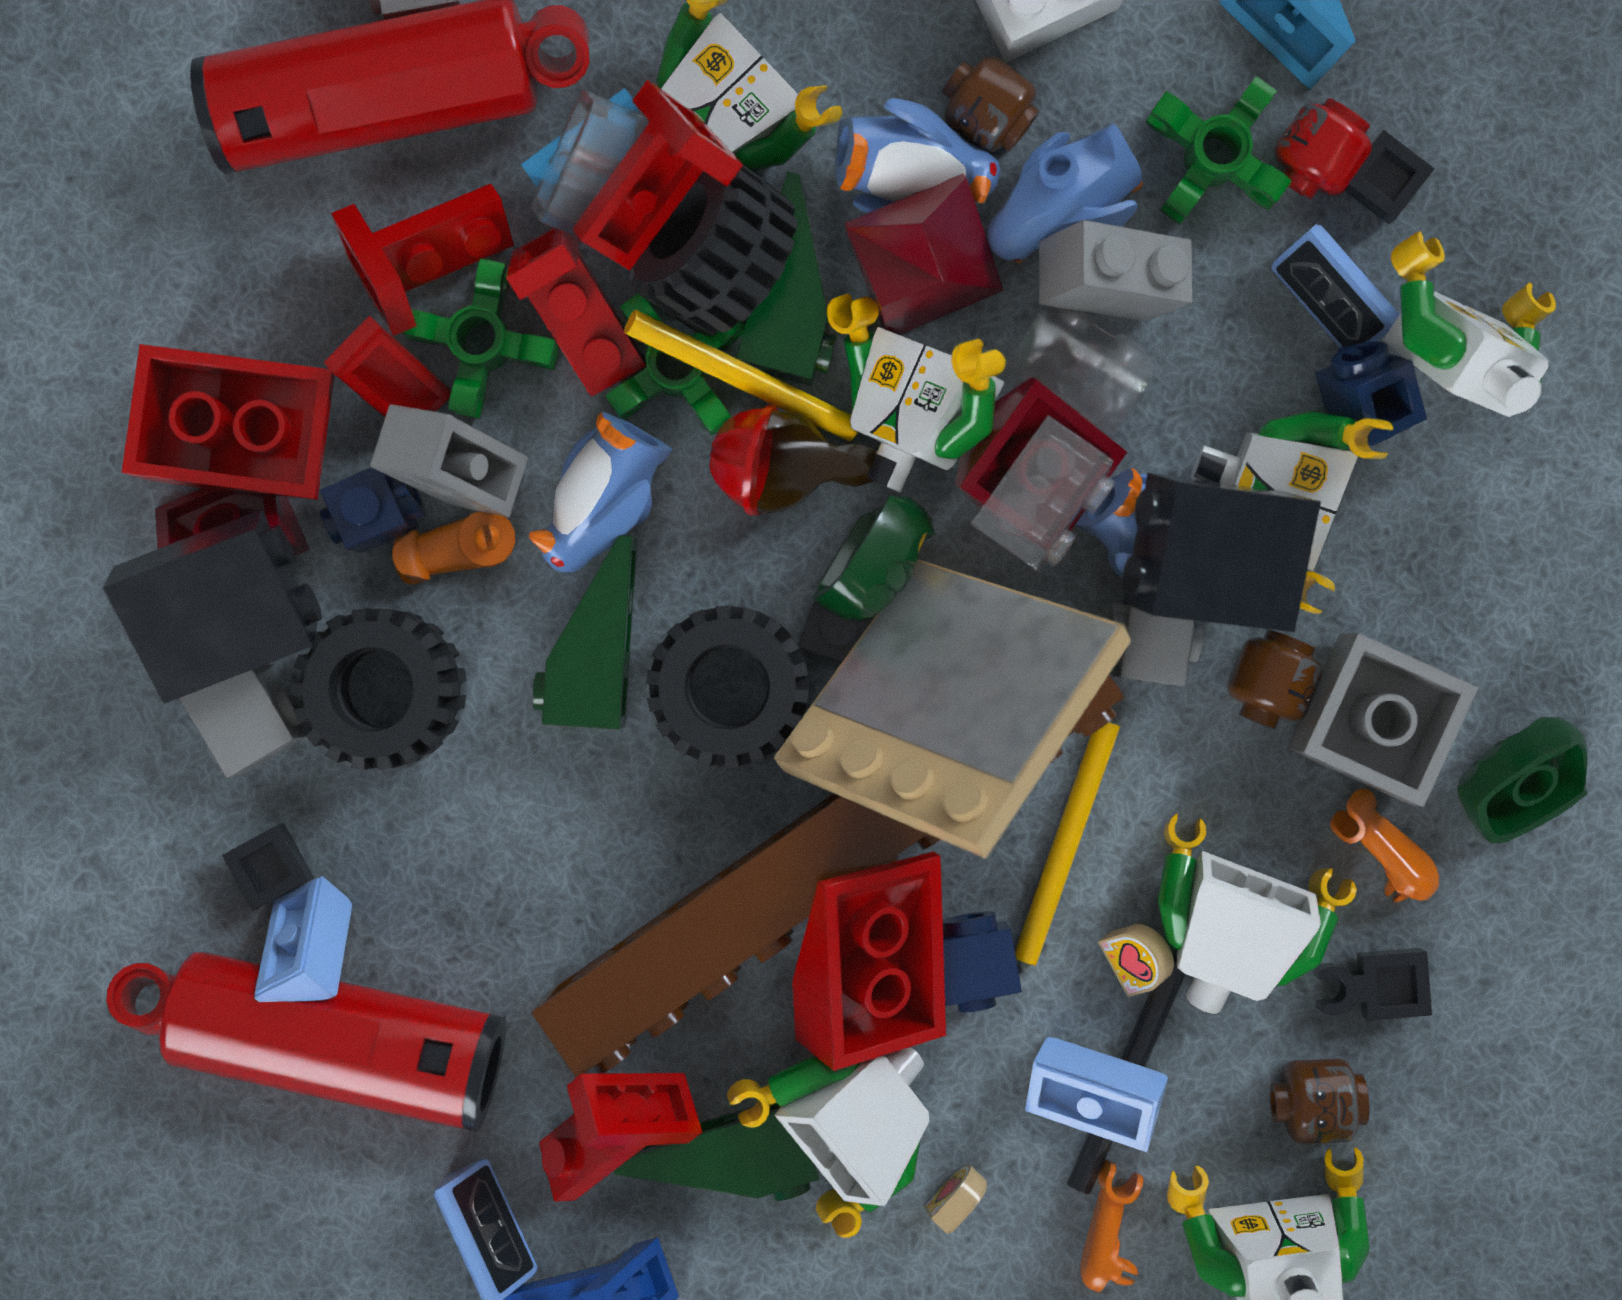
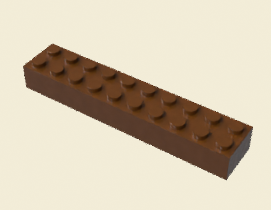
(728, 920)

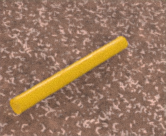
(738, 374)
(1065, 844)

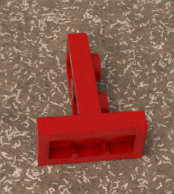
(653, 178)
(421, 248)
(574, 309)
(612, 1123)

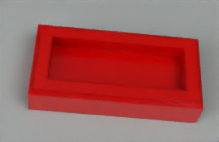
(385, 371)

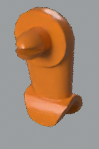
(462, 545)
(1405, 863)
(1102, 1245)

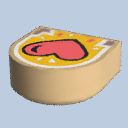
(1138, 957)
(956, 1198)

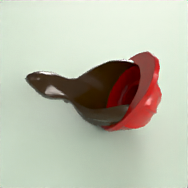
(779, 458)

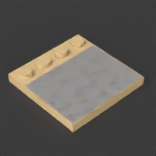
(953, 705)

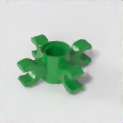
(1257, 179)
(490, 292)
(649, 383)

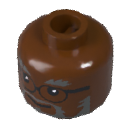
(990, 104)
(1274, 678)
(1320, 1101)

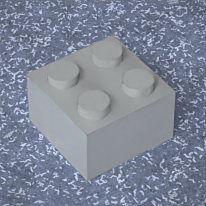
(1383, 718)

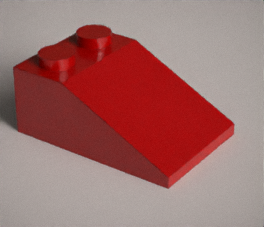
(228, 422)
(872, 963)

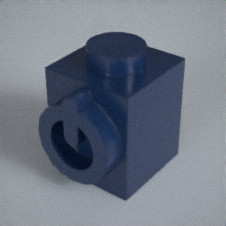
(1374, 385)
(370, 510)
(978, 961)

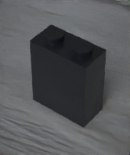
(1220, 552)
(214, 605)

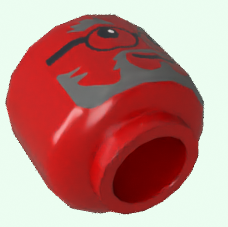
(1323, 148)

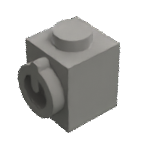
(1158, 646)

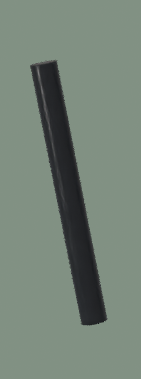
(1137, 1052)

